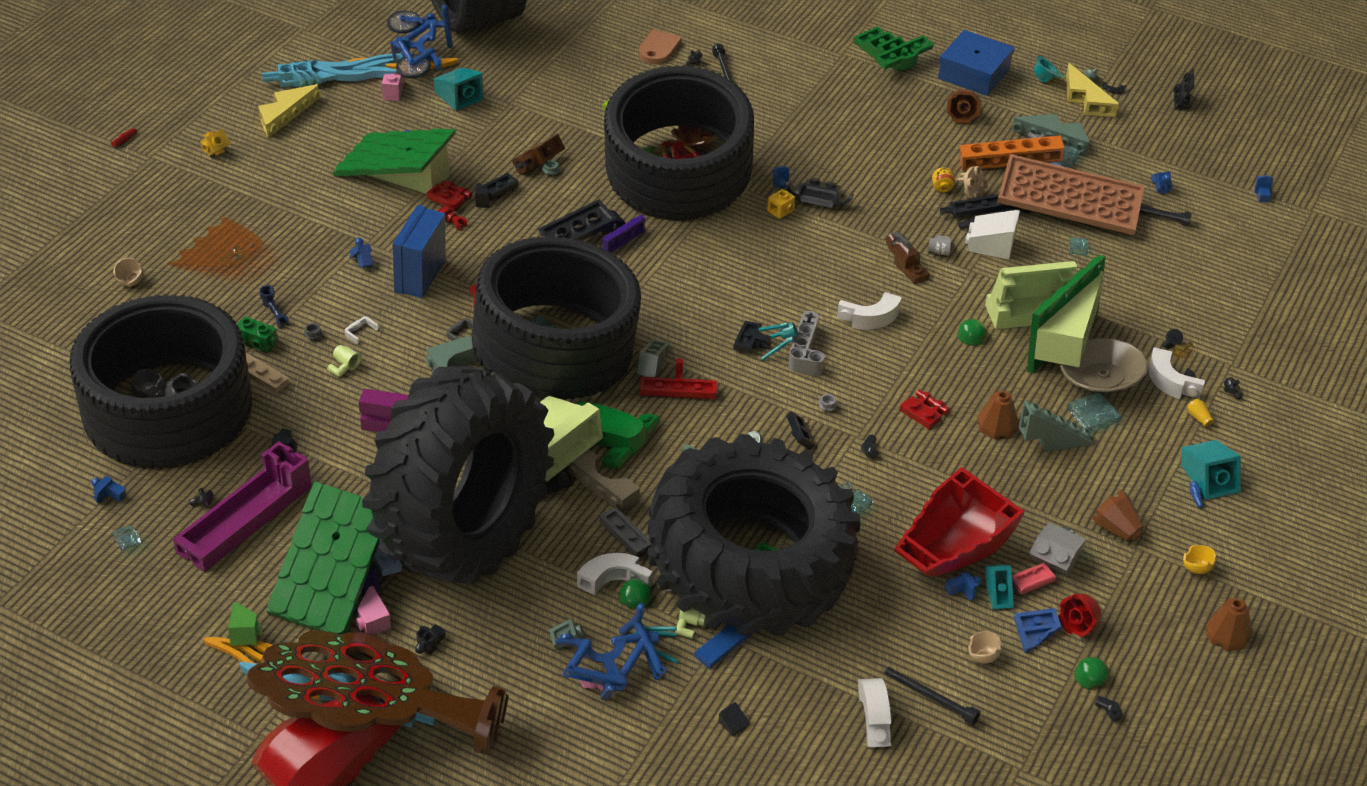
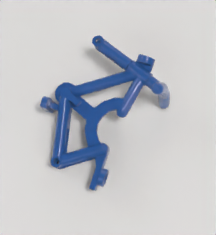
(615, 679)

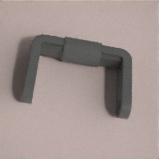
(456, 327)

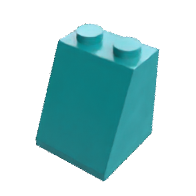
(460, 87)
(1213, 467)

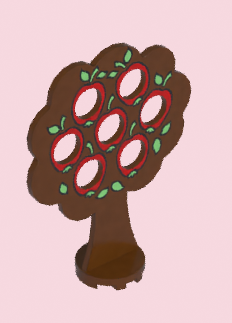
(401, 698)

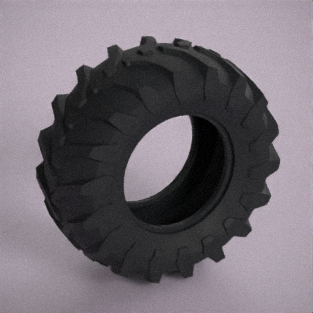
(413, 495)
(741, 583)

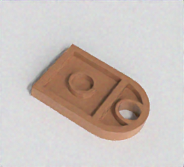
(659, 46)

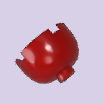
(1079, 614)

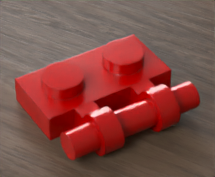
(448, 194)
(922, 413)

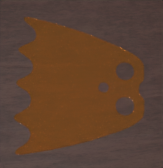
(216, 246)

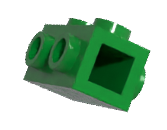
(258, 334)

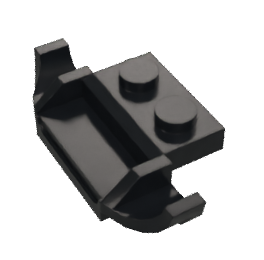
(819, 193)

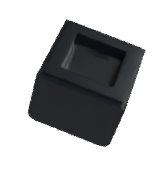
(481, 196)
(733, 719)

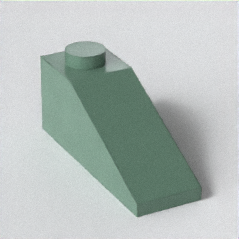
(652, 358)

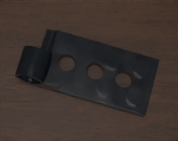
(605, 222)

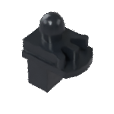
(285, 437)
(429, 638)

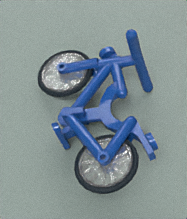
(407, 21)

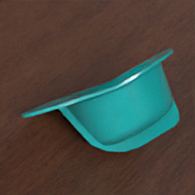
(1046, 70)

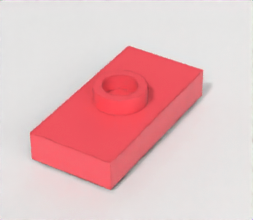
(1032, 578)

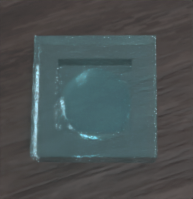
(1078, 246)
(126, 537)

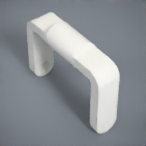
(357, 324)

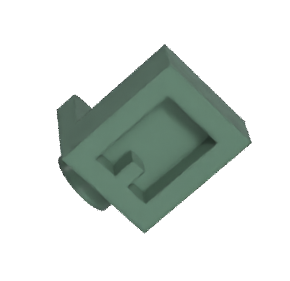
(566, 627)

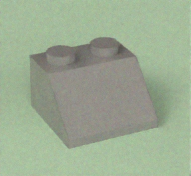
(1057, 548)

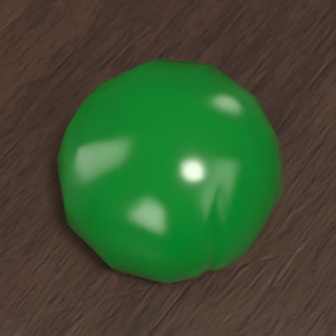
(972, 332)
(634, 593)
(1091, 672)

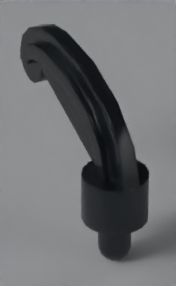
(1119, 89)

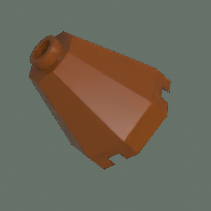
(963, 106)
(998, 416)
(1120, 516)
(1230, 625)

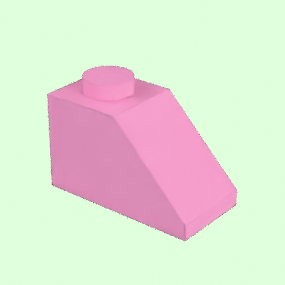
(392, 87)
(372, 613)

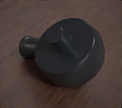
(694, 57)
(1173, 337)
(1231, 385)
(202, 497)

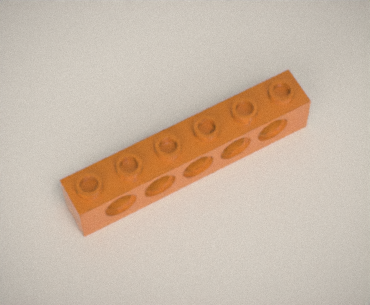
(997, 153)

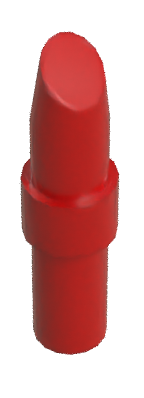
(123, 137)

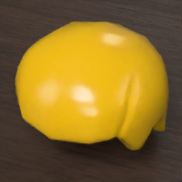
(1199, 559)

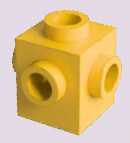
(215, 142)
(781, 203)

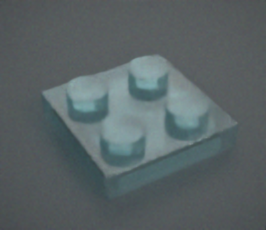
(1094, 412)

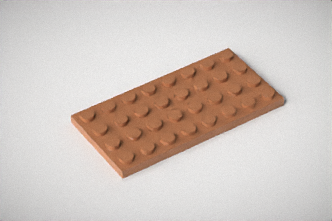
(1071, 194)

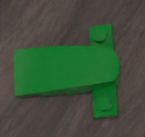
(892, 50)
(622, 433)

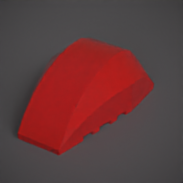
(958, 526)
(312, 755)

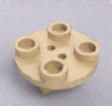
(974, 182)

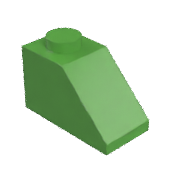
(243, 626)

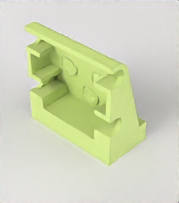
(1023, 290)
(574, 429)

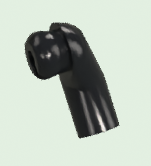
(868, 447)
(1111, 707)

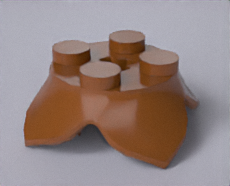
(693, 137)

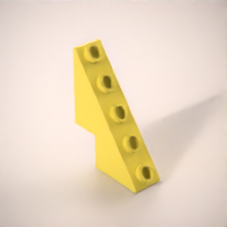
(1083, 90)
(286, 107)

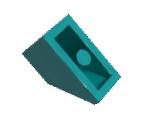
(999, 585)

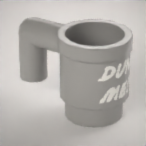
(940, 245)

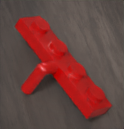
(678, 386)

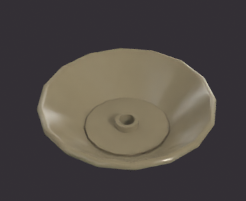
(1107, 366)

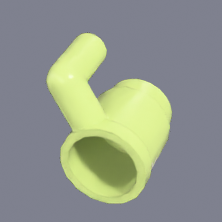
(347, 357)
(691, 617)

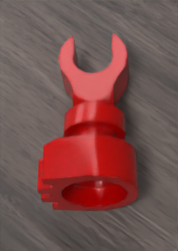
(451, 217)

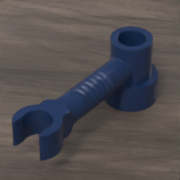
(267, 294)

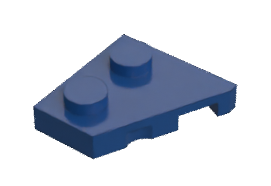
(1036, 627)

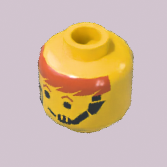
(943, 180)

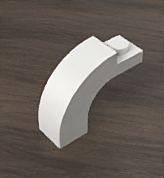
(871, 316)
(1170, 380)
(609, 568)
(877, 711)

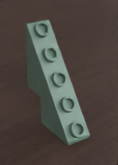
(1050, 125)
(1051, 430)

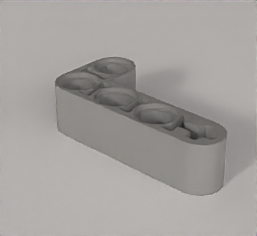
(801, 356)

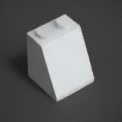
(993, 234)

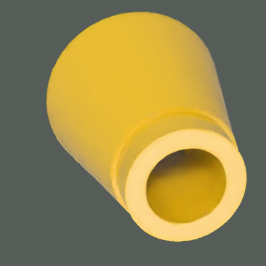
(1200, 412)

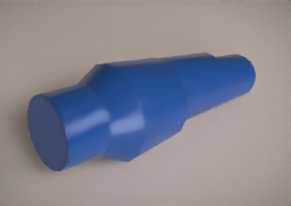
(1195, 491)

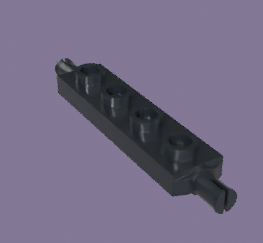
(974, 206)

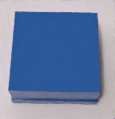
(975, 62)
(419, 251)

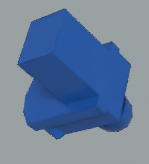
(780, 176)
(1163, 181)
(1263, 187)
(362, 252)
(107, 487)
(963, 583)

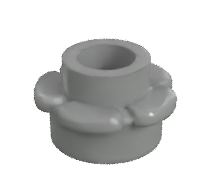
(827, 402)

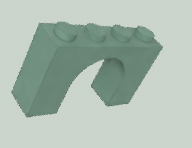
(451, 354)

